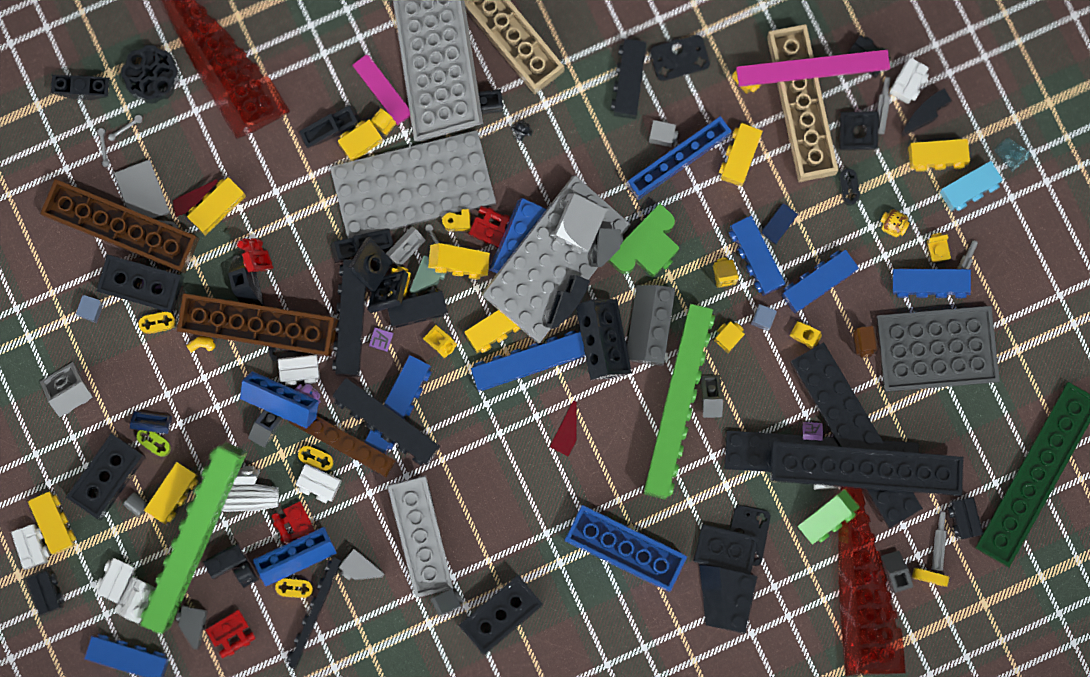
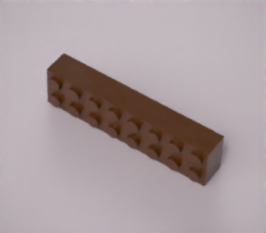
(119, 226)
(257, 325)

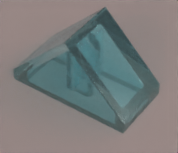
(1012, 154)

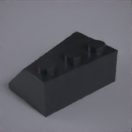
(727, 598)

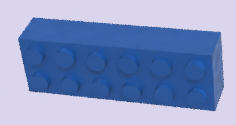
(625, 548)

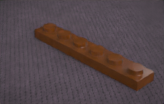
(349, 446)

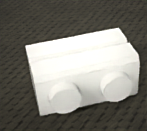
(909, 80)
(299, 369)
(318, 483)
(30, 547)
(115, 580)
(134, 599)

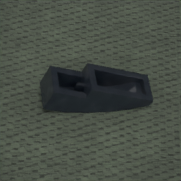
(927, 112)
(330, 126)
(347, 248)
(567, 301)

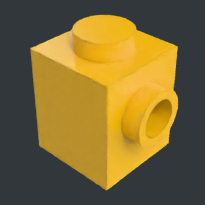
(729, 336)

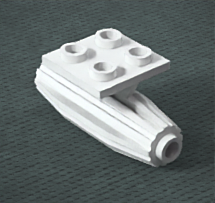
(250, 496)

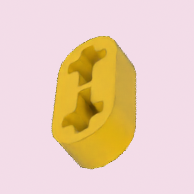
(158, 327)
(313, 462)
(930, 577)
(295, 583)

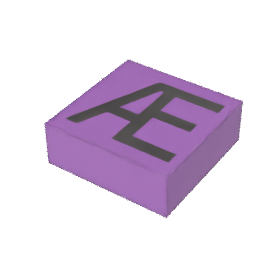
(381, 339)
(812, 431)

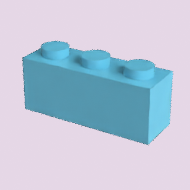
(971, 187)

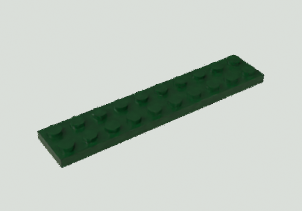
(1036, 476)

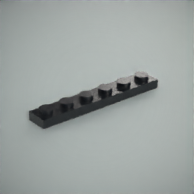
(310, 620)

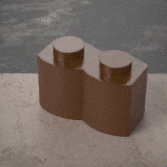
(865, 341)

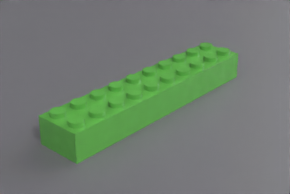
(678, 400)
(193, 537)

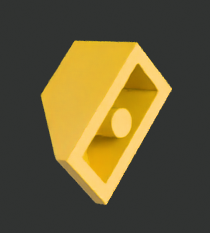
(725, 272)

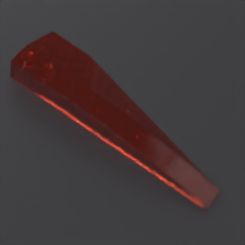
(230, 77)
(867, 618)

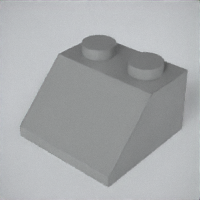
(66, 389)

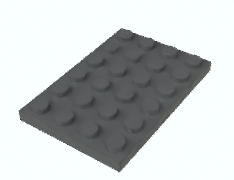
(937, 349)

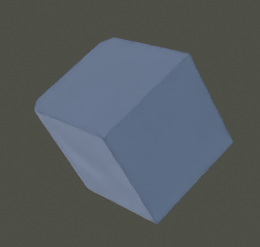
(89, 308)
(763, 317)

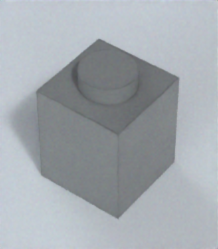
(663, 133)

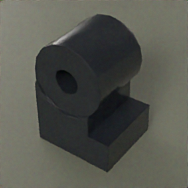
(245, 575)

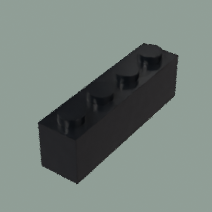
(630, 78)

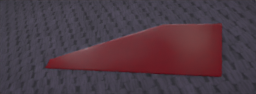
(187, 201)
(567, 433)

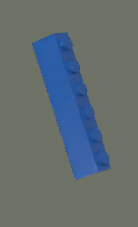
(679, 158)
(528, 362)
(401, 397)

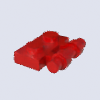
(487, 231)
(255, 257)
(298, 520)
(226, 629)

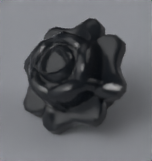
(521, 129)

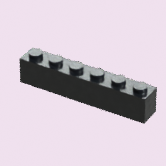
(349, 324)
(386, 422)

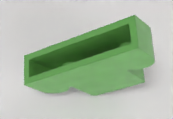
(648, 245)

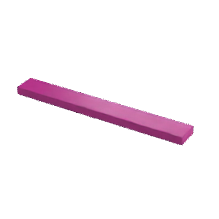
(813, 68)

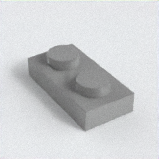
(405, 246)

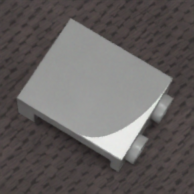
(579, 223)

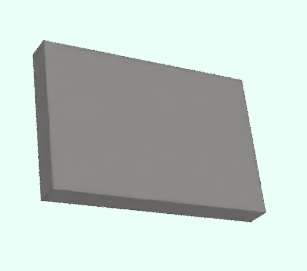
(142, 190)

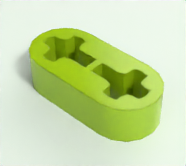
(156, 438)

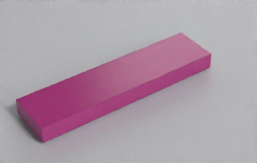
(382, 89)

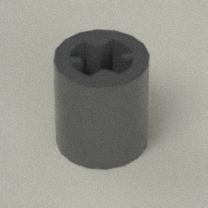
(136, 505)

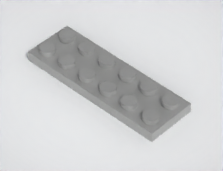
(420, 536)

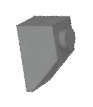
(359, 568)

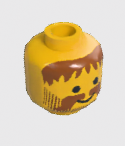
(894, 223)

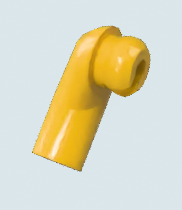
(201, 341)

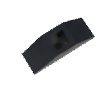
(80, 87)
(244, 283)

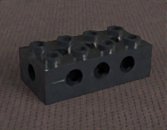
(110, 284)
(604, 357)
(93, 474)
(501, 601)

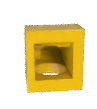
(383, 122)
(457, 222)
(806, 335)

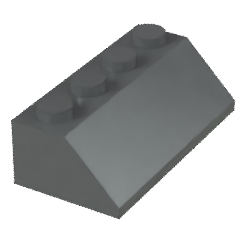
(650, 324)

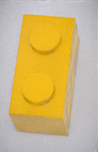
(360, 140)

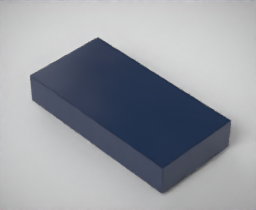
(779, 224)
(150, 422)

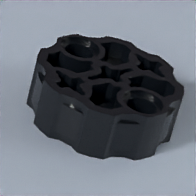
(169, 77)

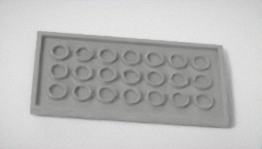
(437, 66)
(413, 184)
(541, 267)

